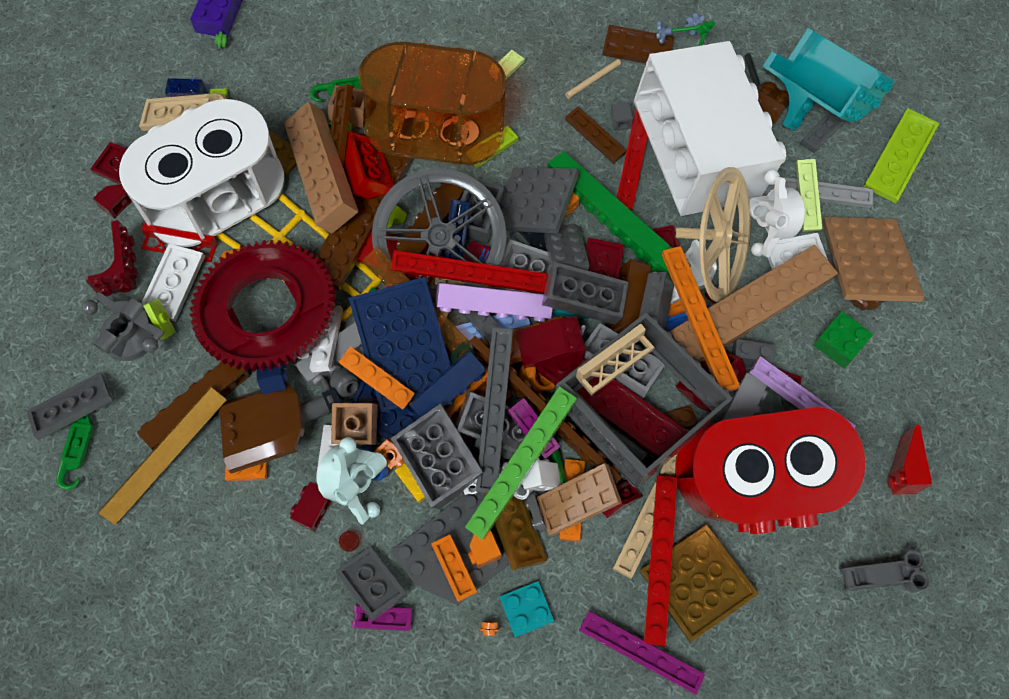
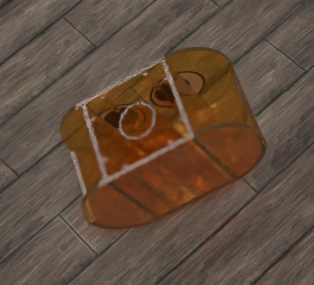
(433, 102)

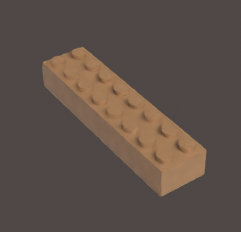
(320, 168)

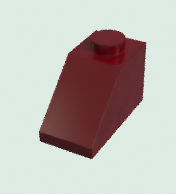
(112, 199)
(628, 495)

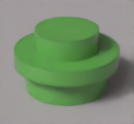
(221, 40)

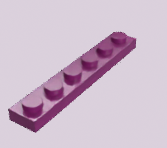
(642, 654)

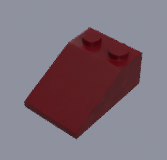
(551, 343)

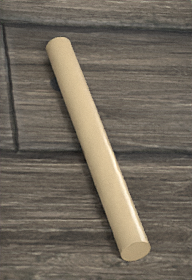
(593, 78)

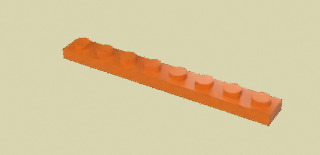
(700, 318)

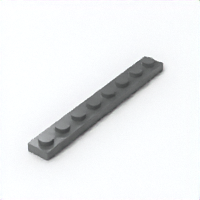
(494, 408)

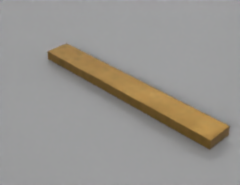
(161, 456)

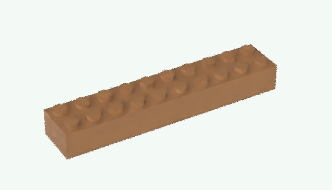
(762, 299)

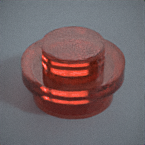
(349, 541)

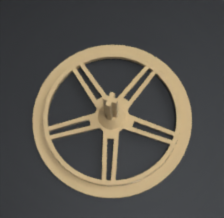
(723, 234)

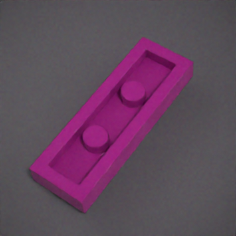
(525, 419)

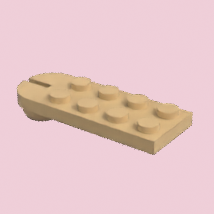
(164, 110)

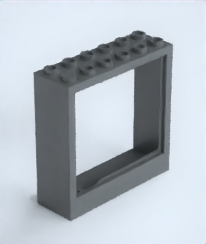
(683, 367)

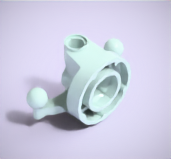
(348, 472)

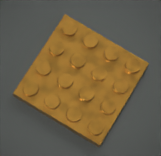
(704, 584)

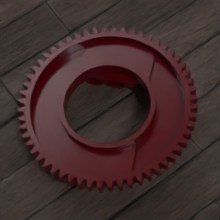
(219, 327)

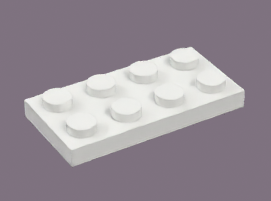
(174, 279)

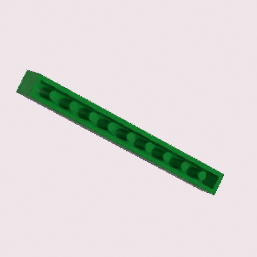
(616, 216)

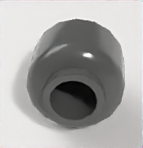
(344, 382)

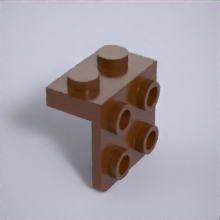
(772, 100)

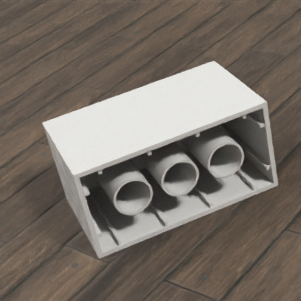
(704, 120)

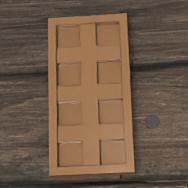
(579, 499)

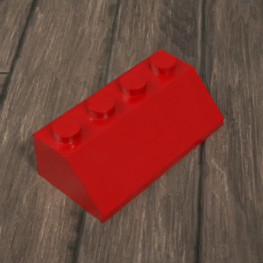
(365, 173)

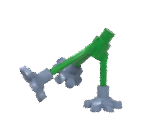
(694, 25)

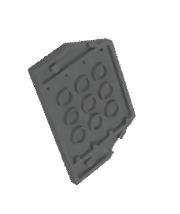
(420, 560)

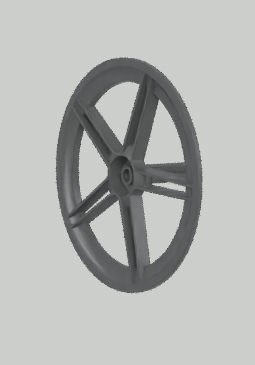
(440, 234)

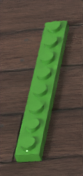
(521, 463)

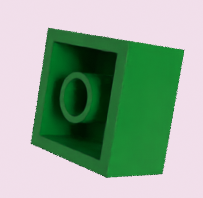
(843, 339)

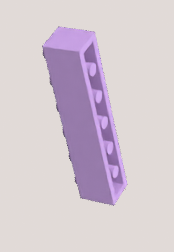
(491, 300)

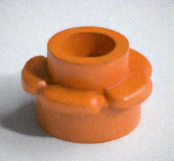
(489, 627)

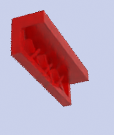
(207, 242)

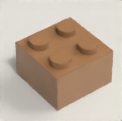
(354, 421)

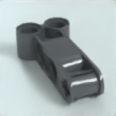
(888, 574)

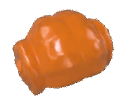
(537, 381)

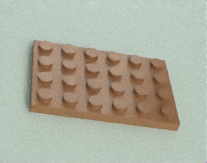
(872, 259)

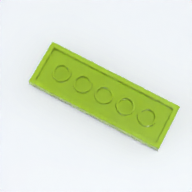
(901, 155)

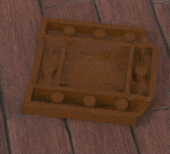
(260, 428)

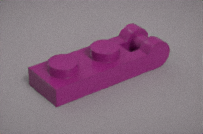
(393, 619)

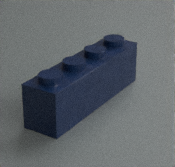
(449, 384)

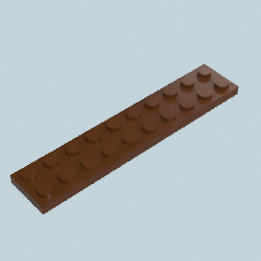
(347, 242)
(537, 402)

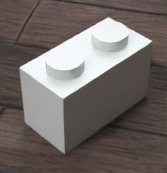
(542, 476)

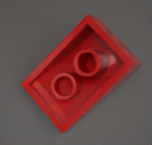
(910, 465)

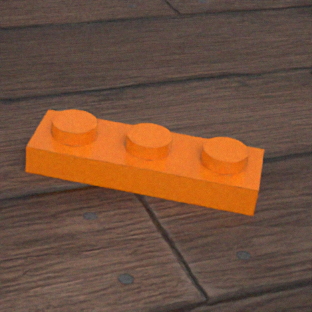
(454, 568)

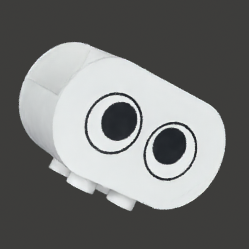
(203, 170)

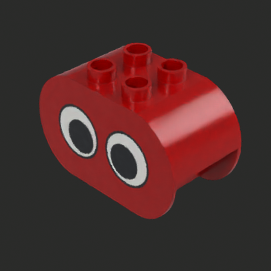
(772, 469)

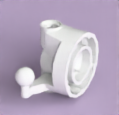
(778, 212)

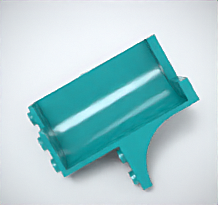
(828, 76)

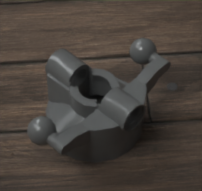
(135, 340)

